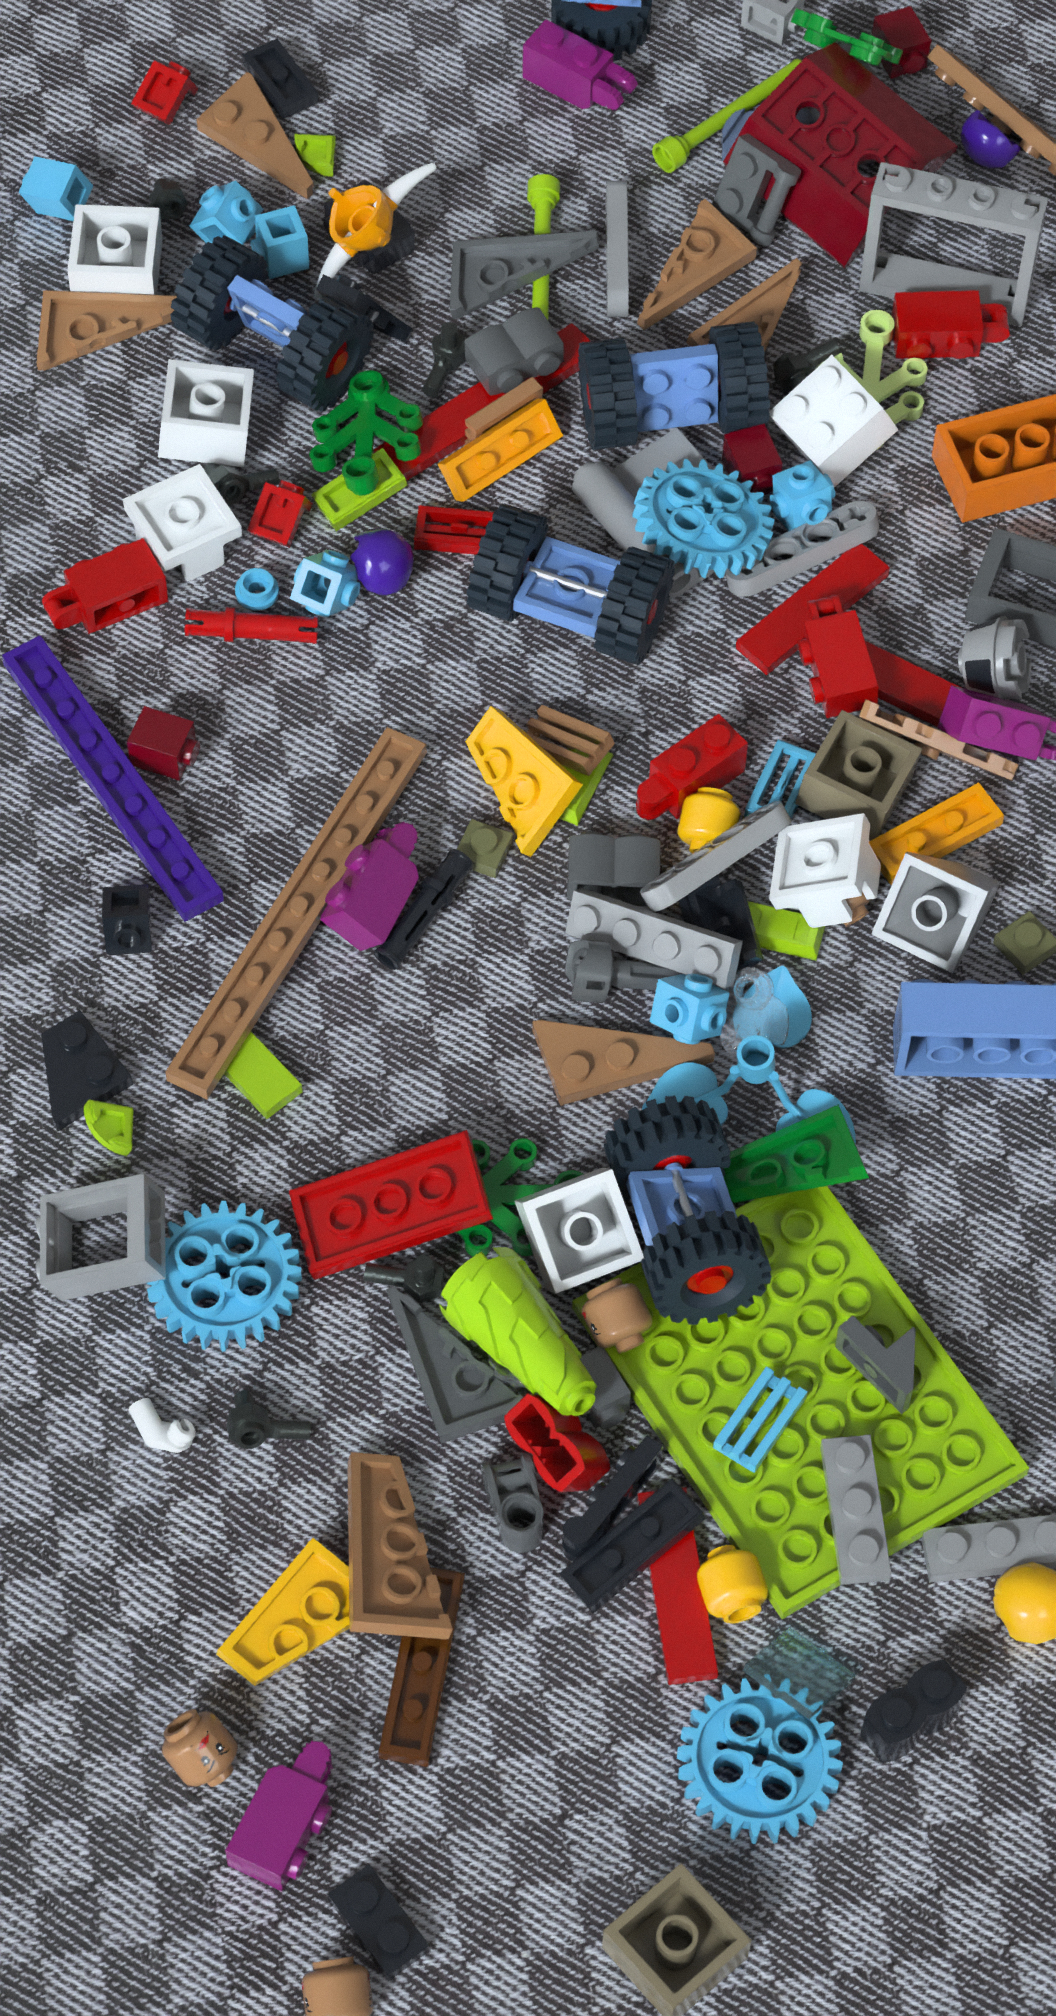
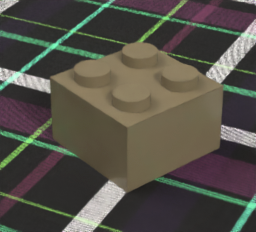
(858, 773)
(676, 1943)

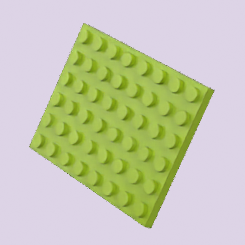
(693, 1377)

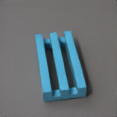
(796, 753)
(781, 1388)

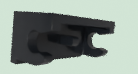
(726, 913)

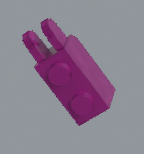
(574, 68)
(997, 724)
(373, 888)
(283, 1818)

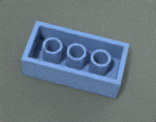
(975, 1030)

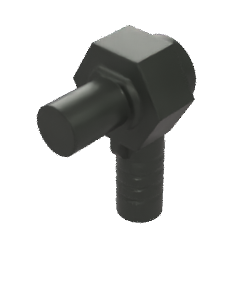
(168, 198)
(448, 355)
(793, 369)
(233, 485)
(421, 1279)
(251, 1425)

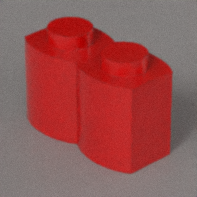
(560, 1449)

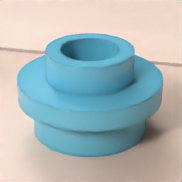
(254, 580)

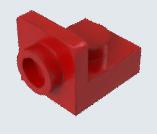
(164, 91)
(279, 512)

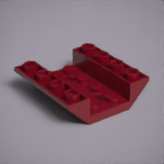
(855, 124)

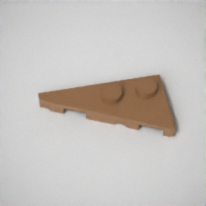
(250, 129)
(706, 255)
(761, 305)
(89, 321)
(937, 742)
(600, 1060)

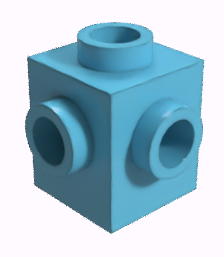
(226, 212)
(801, 495)
(314, 585)
(689, 1007)

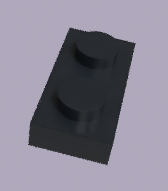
(280, 78)
(378, 1922)

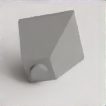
(935, 909)

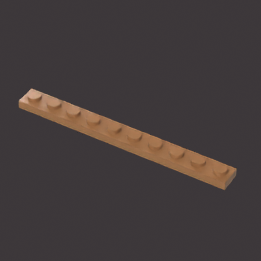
(294, 915)

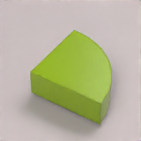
(316, 152)
(110, 1125)

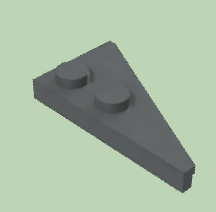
(497, 266)
(456, 1386)

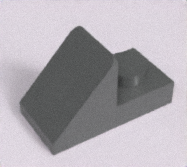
(886, 1369)

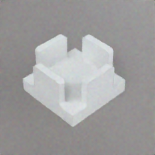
(184, 522)
(822, 866)

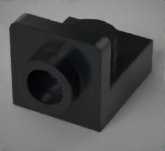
(126, 919)

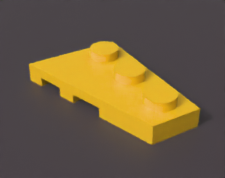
(524, 777)
(293, 1617)

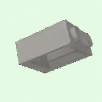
(145, 1236)

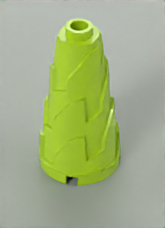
(507, 1315)

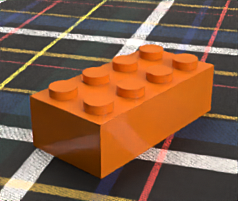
(999, 458)

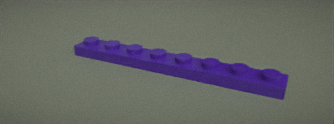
(113, 779)

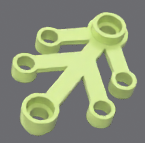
(883, 323)

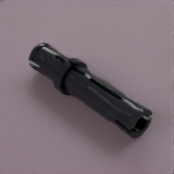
(433, 895)

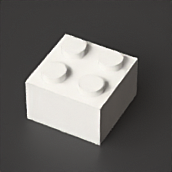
(115, 250)
(205, 413)
(833, 420)
(579, 1230)

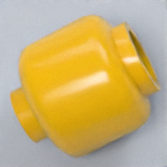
(706, 816)
(732, 1584)

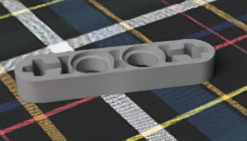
(617, 249)
(846, 526)
(715, 856)

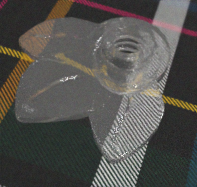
(756, 1015)

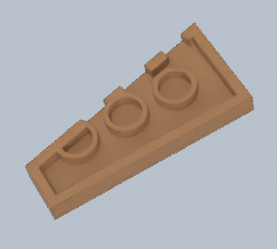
(387, 1555)

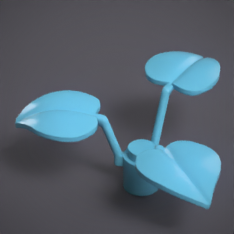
(754, 1065)

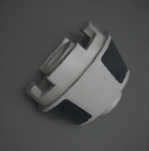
(995, 658)

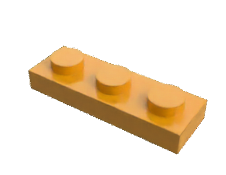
(500, 449)
(938, 829)

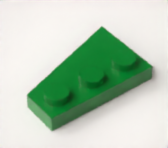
(796, 1159)

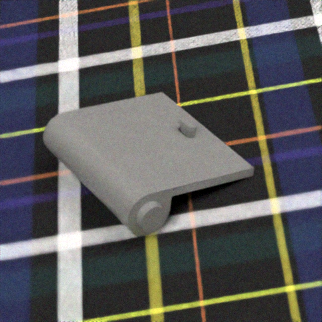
(612, 495)

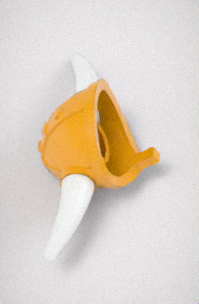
(364, 218)

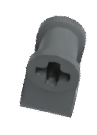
(515, 1494)

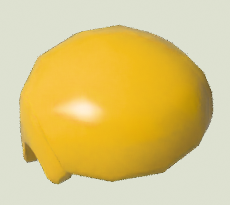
(1027, 1602)

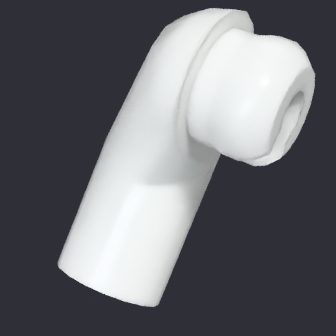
(160, 1434)

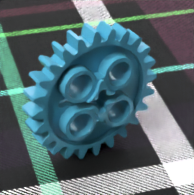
(703, 518)
(235, 1312)
(744, 1801)

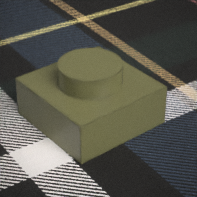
(486, 847)
(1025, 942)

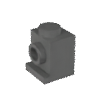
(611, 1393)

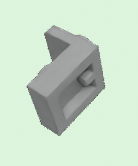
(771, 18)

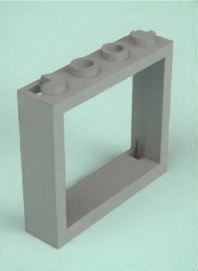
(960, 202)

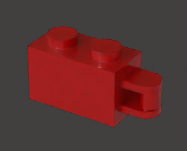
(945, 324)
(108, 588)
(837, 658)
(703, 758)

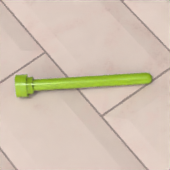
(673, 151)
(543, 195)

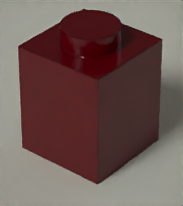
(905, 32)
(753, 456)
(163, 743)

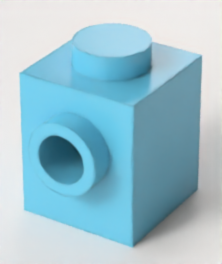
(55, 188)
(281, 241)

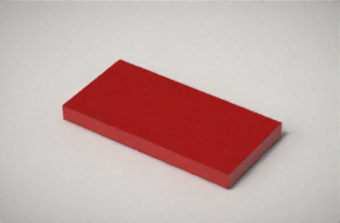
(390, 1205)

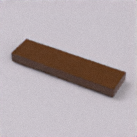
(420, 1684)

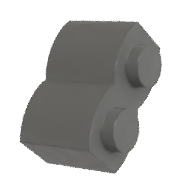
(514, 351)
(612, 865)

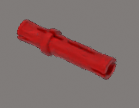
(250, 625)

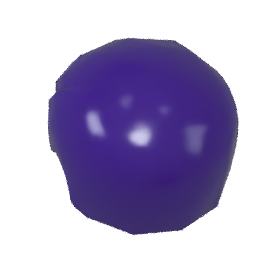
(986, 143)
(382, 561)

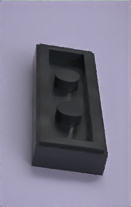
(632, 1545)

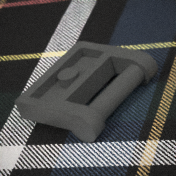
(745, 185)

